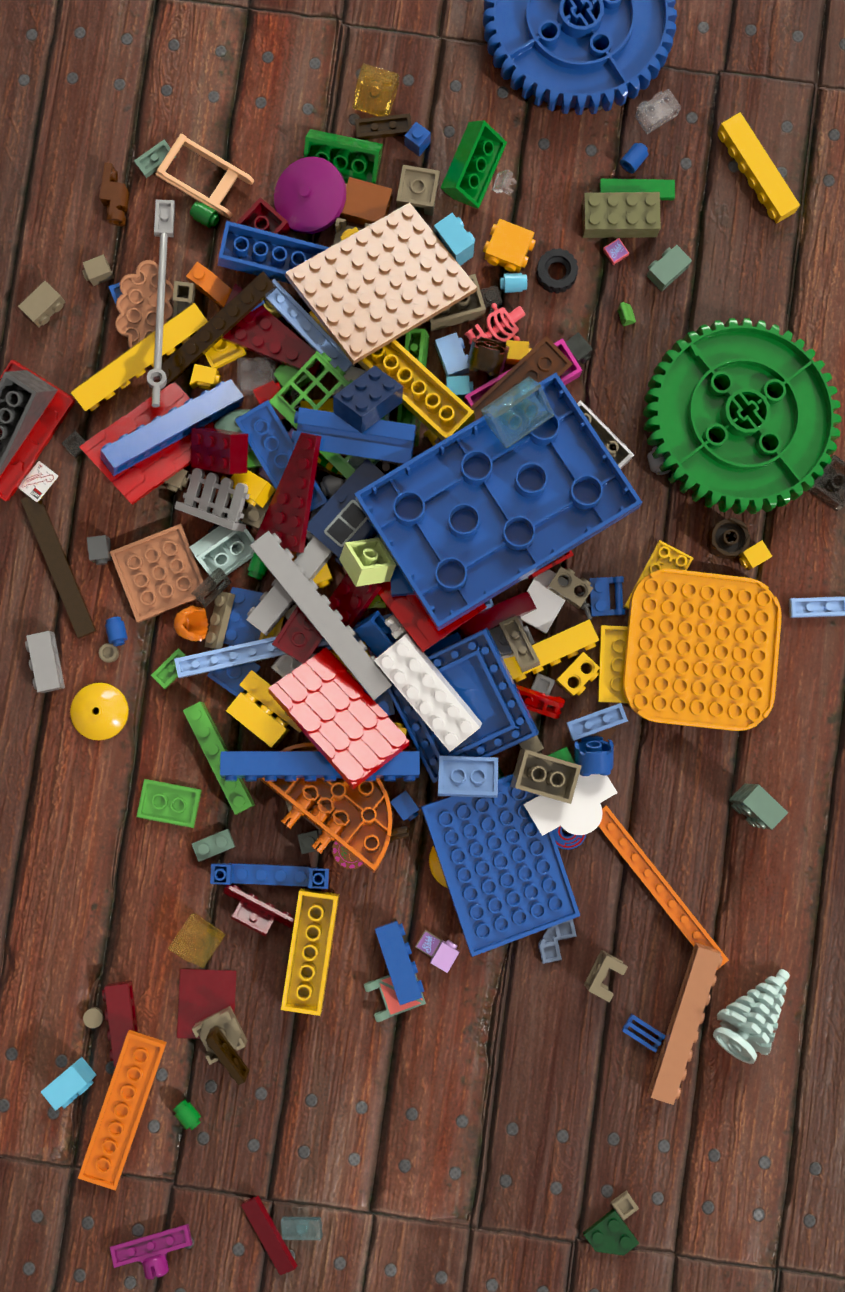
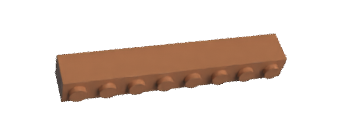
(684, 1023)

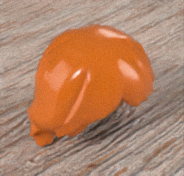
(191, 623)

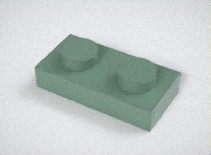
(151, 160)
(213, 845)

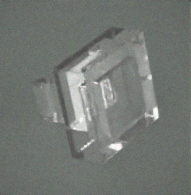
(503, 181)

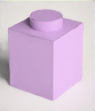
(445, 955)

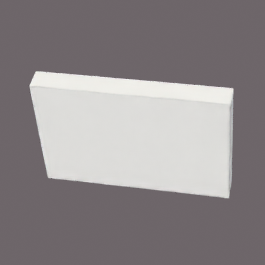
(546, 602)

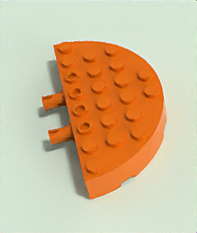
(352, 817)

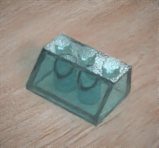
(518, 412)

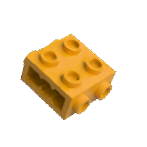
(509, 246)

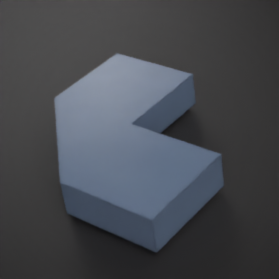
(549, 944)

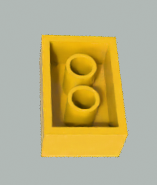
(258, 719)

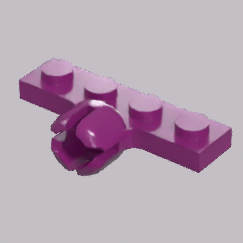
(152, 1250)

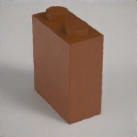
(365, 202)

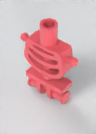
(510, 319)

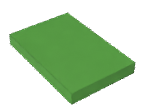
(169, 803)

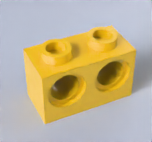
(574, 671)

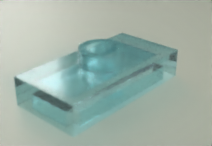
(301, 1228)

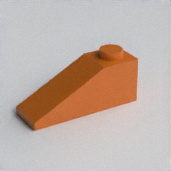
(209, 284)

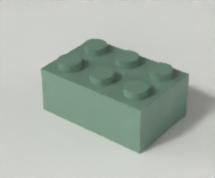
(757, 806)

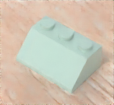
(223, 549)

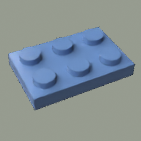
(468, 776)

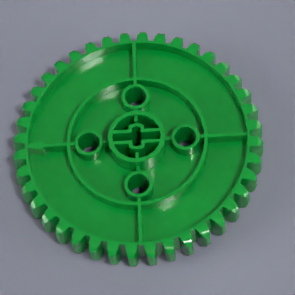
(742, 415)

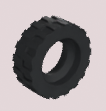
(567, 260)

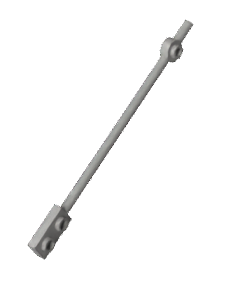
(162, 228)

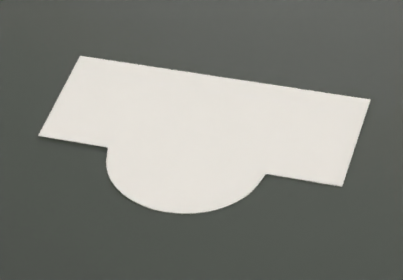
(578, 817)

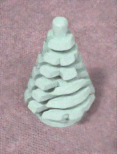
(751, 1023)

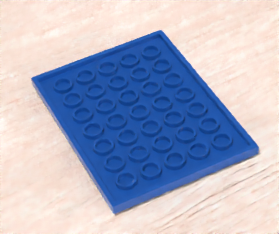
(499, 867)

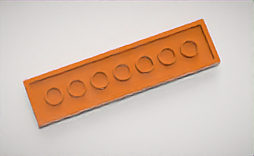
(122, 1110)

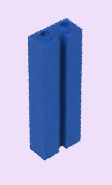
(381, 441)

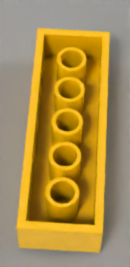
(310, 952)

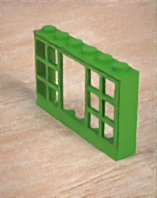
(289, 412)

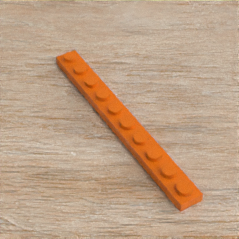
(655, 882)

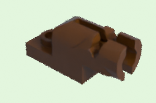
(114, 196)

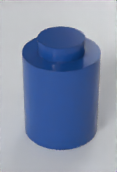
(634, 157)

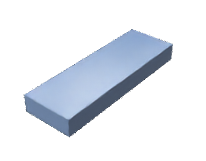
(816, 607)

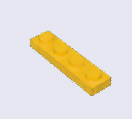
(259, 689)

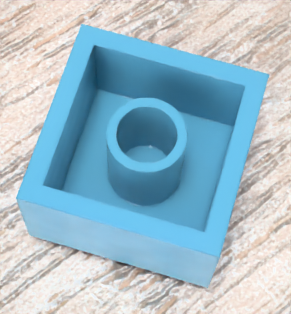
(455, 238)
(69, 1084)

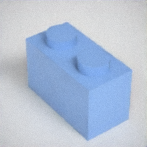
(452, 355)

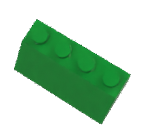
(349, 155)
(474, 164)

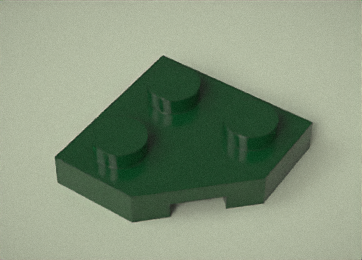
(611, 1235)

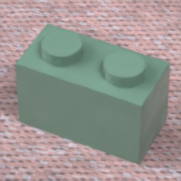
(668, 268)

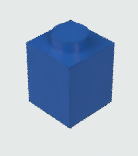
(417, 138)
(405, 806)

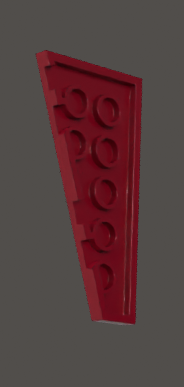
(270, 338)
(292, 499)

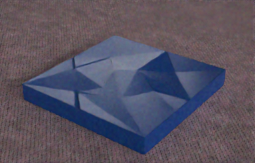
(486, 686)

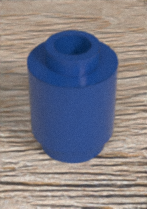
(116, 631)

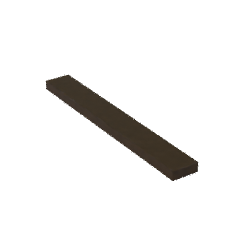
(59, 567)

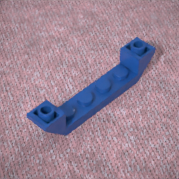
(269, 875)

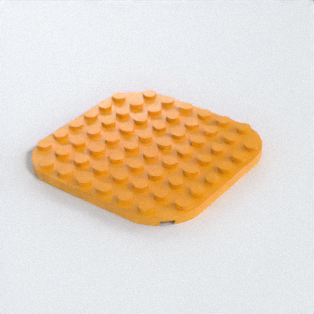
(702, 650)

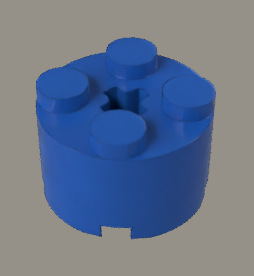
(594, 755)

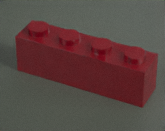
(120, 1014)

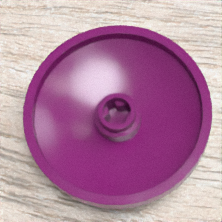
(310, 195)

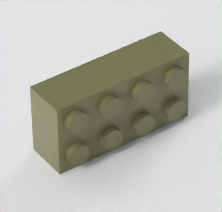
(621, 215)

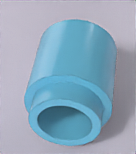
(513, 282)

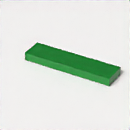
(665, 187)

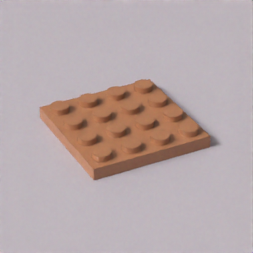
(158, 572)

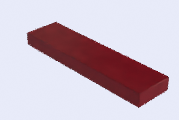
(269, 1235)

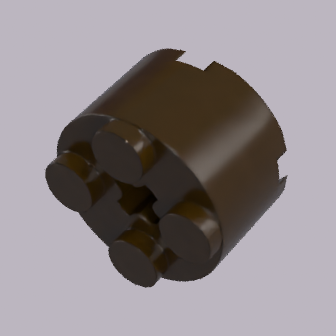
(487, 356)
(739, 538)

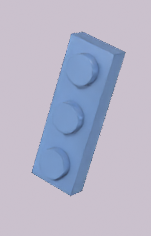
(596, 721)

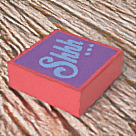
(616, 251)

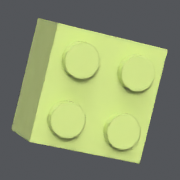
(367, 562)

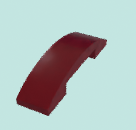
(490, 618)

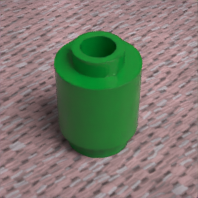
(204, 214)
(257, 568)
(187, 1115)

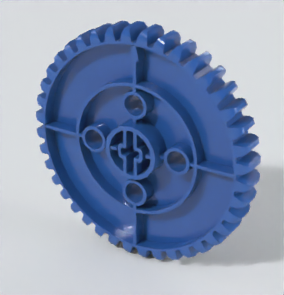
(568, 65)

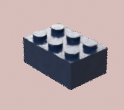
(367, 399)

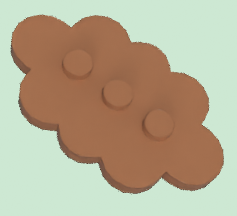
(139, 303)

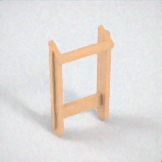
(223, 186)

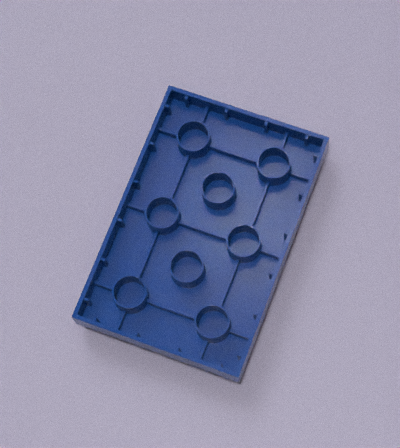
(486, 516)

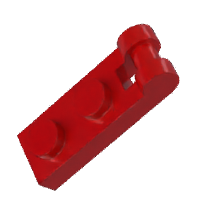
(538, 702)

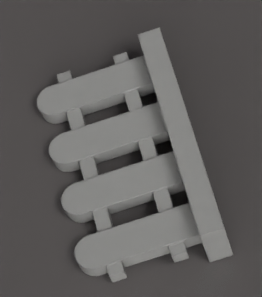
(221, 503)

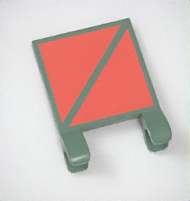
(390, 998)

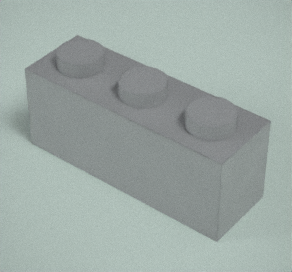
(44, 662)

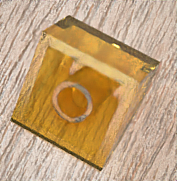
(375, 90)
(196, 941)

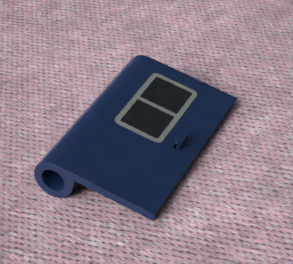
(345, 521)

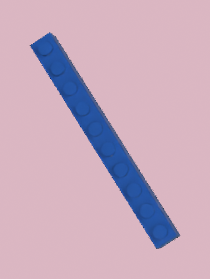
(306, 765)

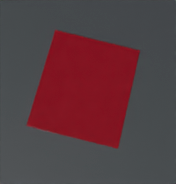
(203, 995)

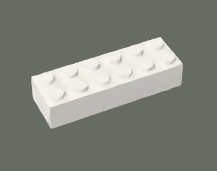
(428, 692)

